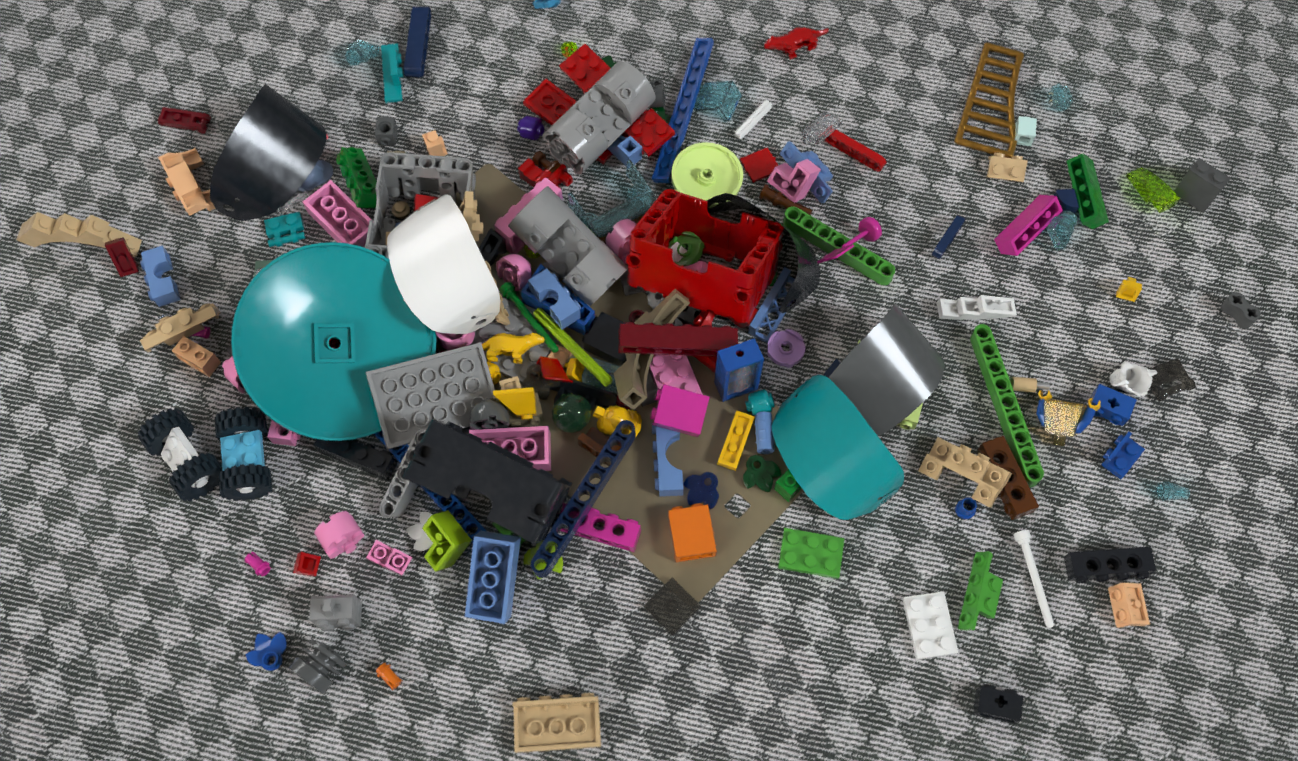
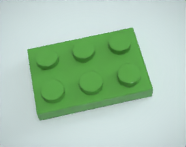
(811, 553)

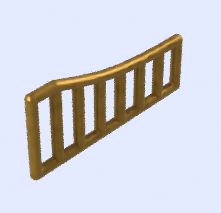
(1009, 109)

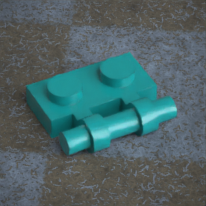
(284, 225)

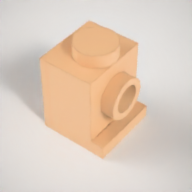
(434, 144)

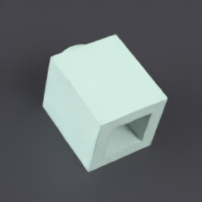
(1025, 130)

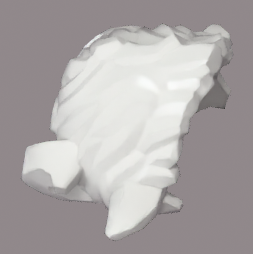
(1132, 378)

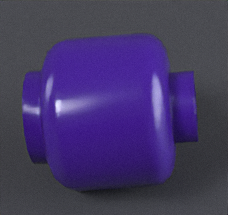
(530, 128)

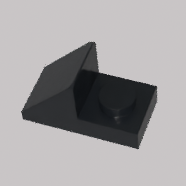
(492, 246)

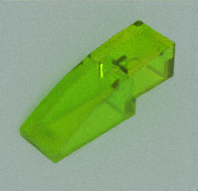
(1153, 189)

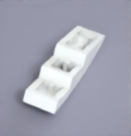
(976, 308)

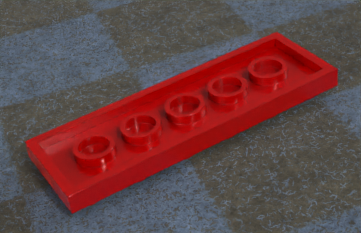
(550, 104)

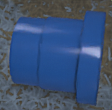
(962, 512)

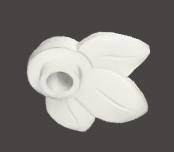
(416, 532)

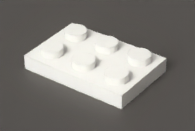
(930, 625)

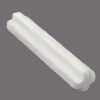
(753, 119)

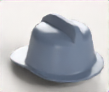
(319, 175)

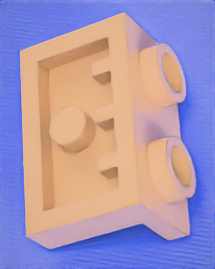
(1128, 605)

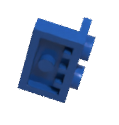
(1123, 456)

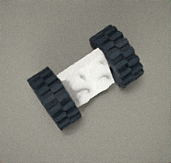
(191, 472)

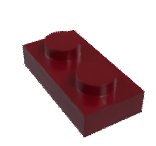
(122, 257)

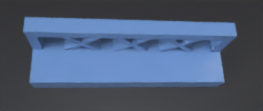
(767, 305)

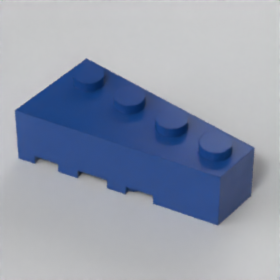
(587, 314)

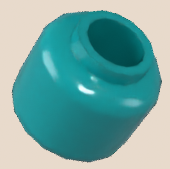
(760, 402)

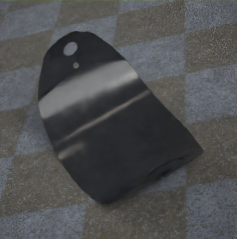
(266, 157)
(808, 267)

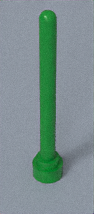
(508, 291)

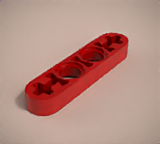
(856, 150)

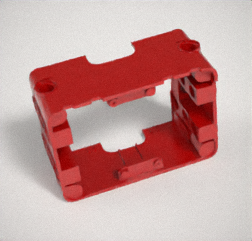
(720, 287)

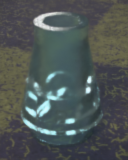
(1170, 491)

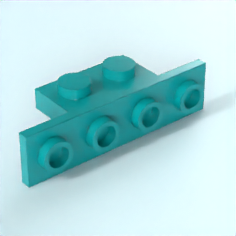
(392, 72)

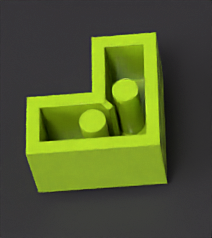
(448, 540)

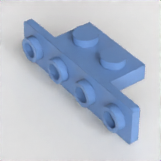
(819, 188)

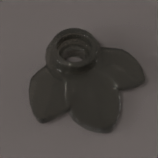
(540, 385)

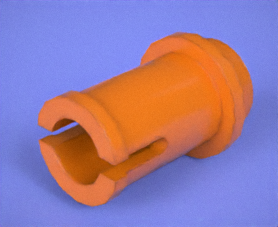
(387, 674)

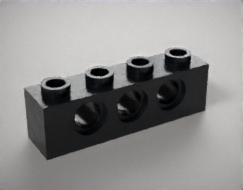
(1140, 557)

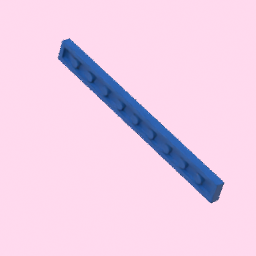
(683, 108)

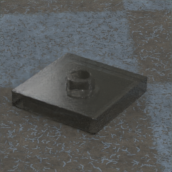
(672, 606)

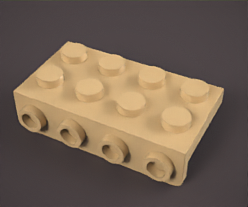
(556, 723)

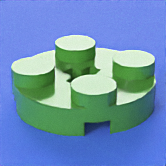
(694, 245)

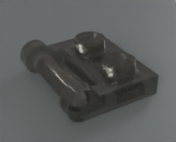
(1168, 373)

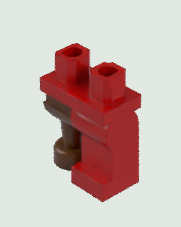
(553, 171)

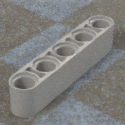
(393, 496)

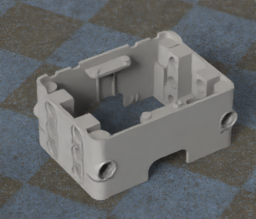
(412, 175)

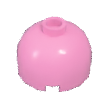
(514, 269)

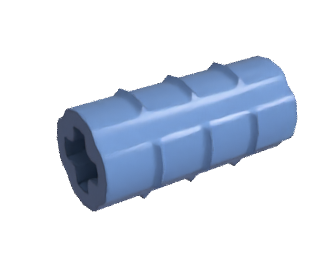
(764, 434)

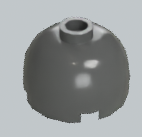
(489, 415)

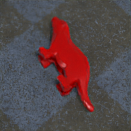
(795, 40)

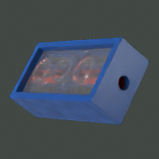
(738, 369)

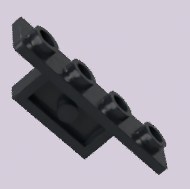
(592, 394)

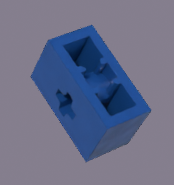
(1120, 404)

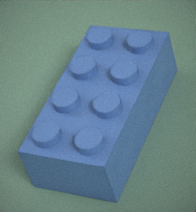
(492, 577)

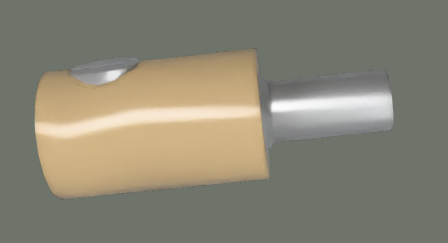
(1027, 384)

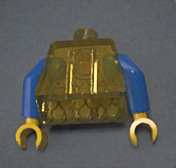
(1064, 417)

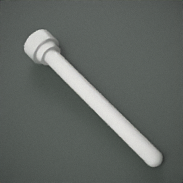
(1023, 539)

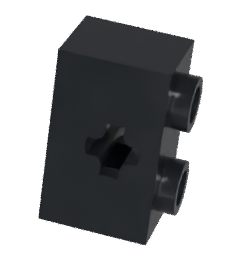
(987, 707)

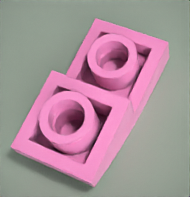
(389, 558)

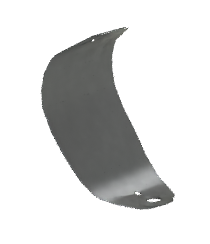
(889, 372)

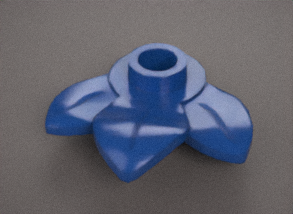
(266, 649)

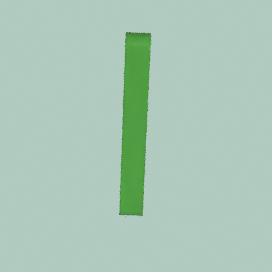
(1006, 395)

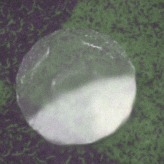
(293, 203)

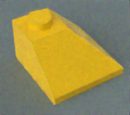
(518, 401)

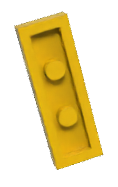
(735, 440)

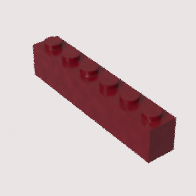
(675, 340)

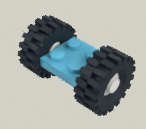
(242, 454)

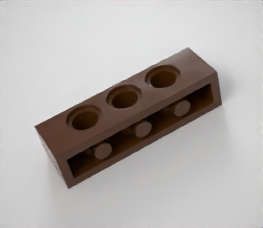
(1027, 503)

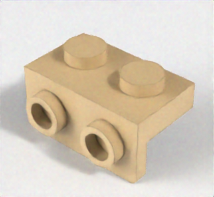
(1007, 168)

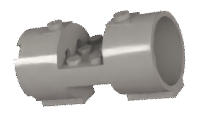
(599, 117)
(568, 245)

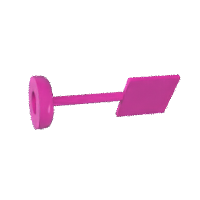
(868, 229)

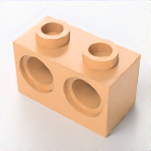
(196, 356)

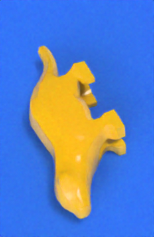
(510, 346)

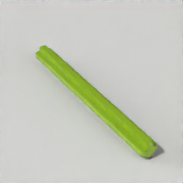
(573, 347)

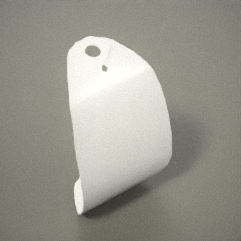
(442, 269)

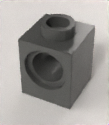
(386, 131)

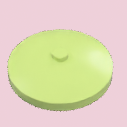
(707, 171)

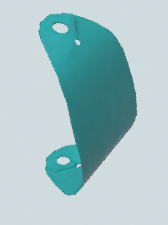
(834, 451)

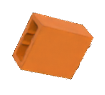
(691, 532)

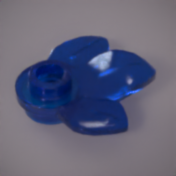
(700, 492)

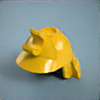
(613, 415)

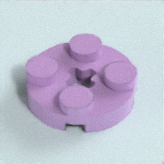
(786, 358)

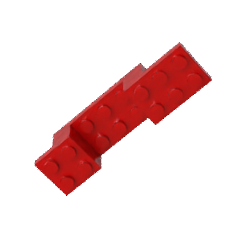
(586, 68)

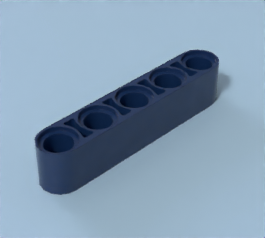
(417, 41)

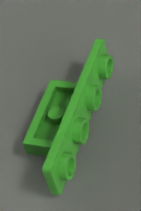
(981, 592)

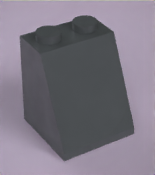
(1201, 185)

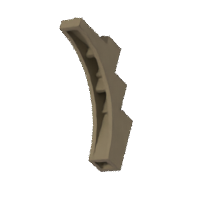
(632, 375)

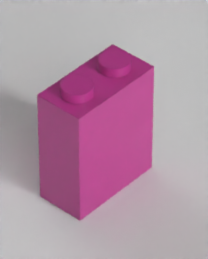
(679, 410)

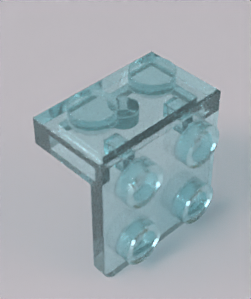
(718, 96)

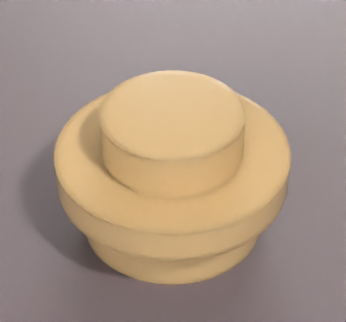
(400, 209)

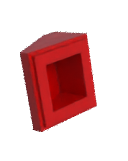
(306, 564)

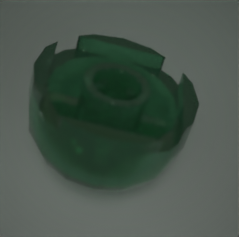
(571, 413)

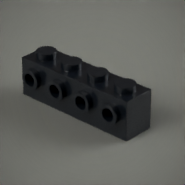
(359, 456)

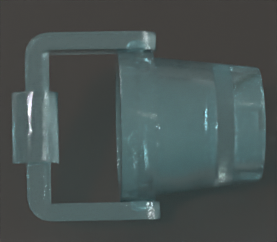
(361, 52)
(1062, 229)

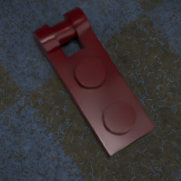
(184, 119)

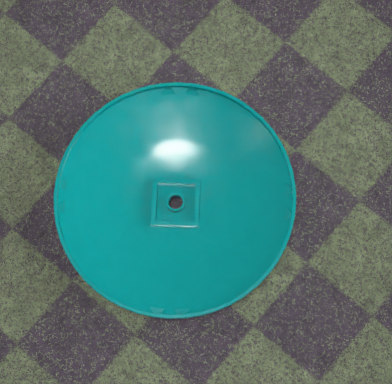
(286, 331)

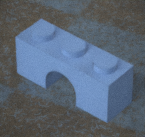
(155, 264)
(546, 286)

